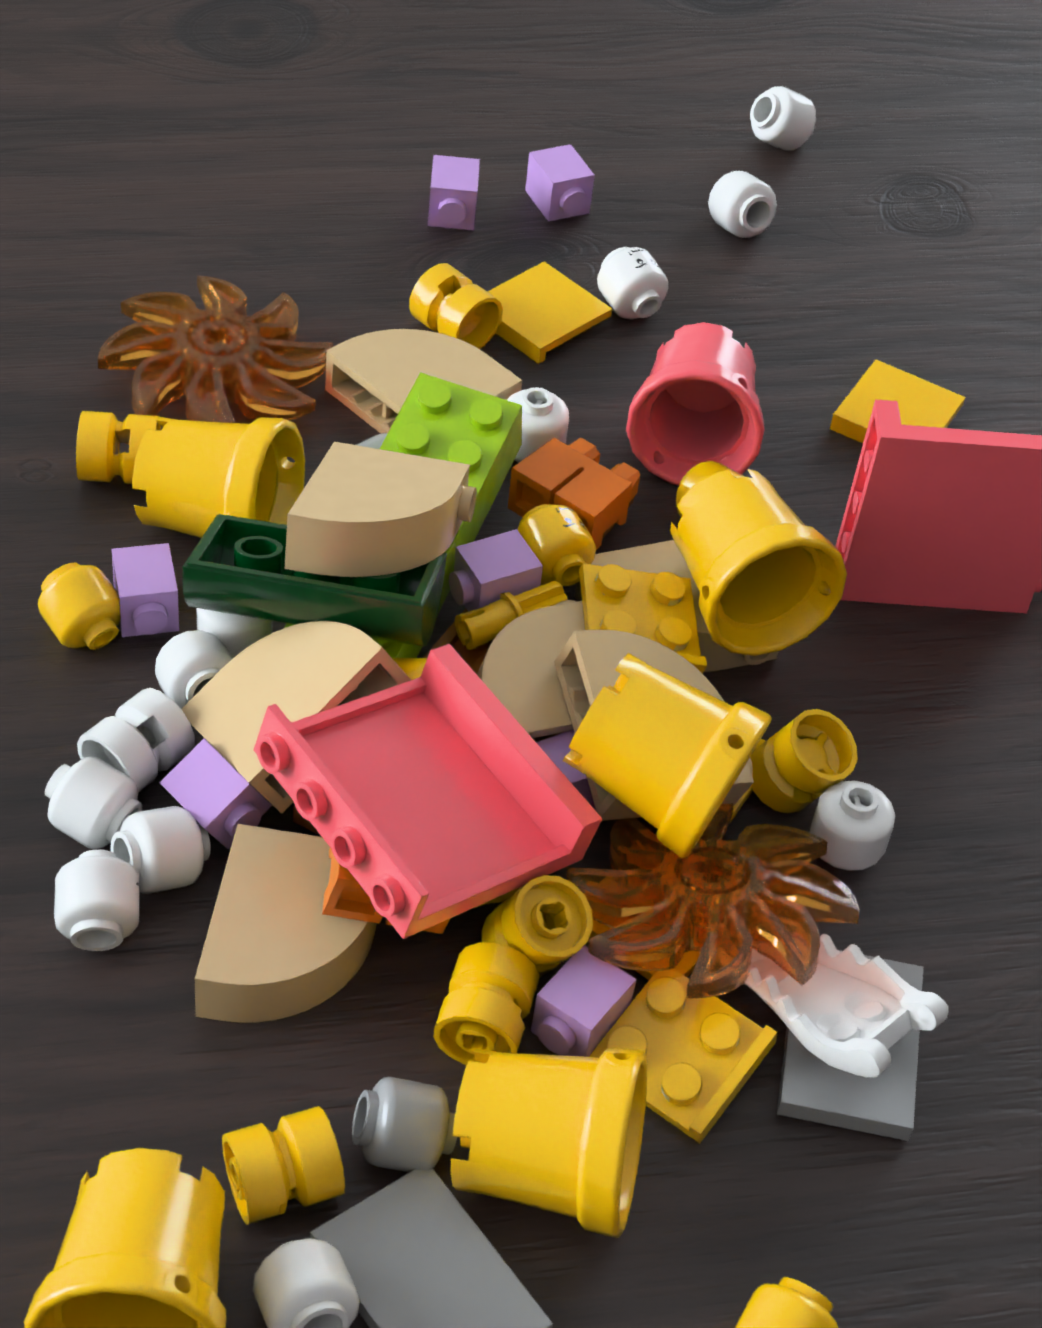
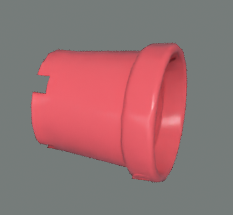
(697, 405)

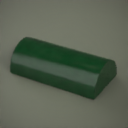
(243, 573)

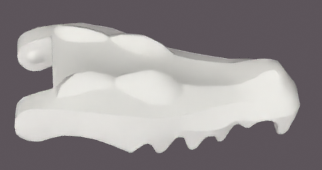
(847, 1008)

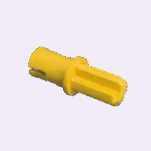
(484, 623)

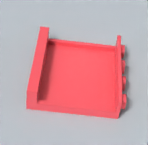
(943, 517)
(429, 793)

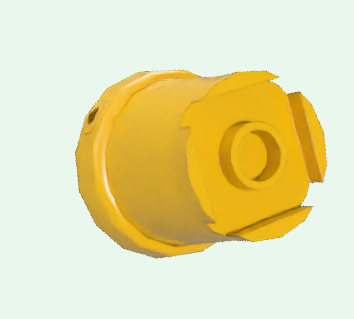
(218, 469)
(756, 564)
(665, 749)
(554, 1132)
(137, 1249)

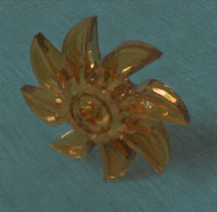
(215, 354)
(714, 902)

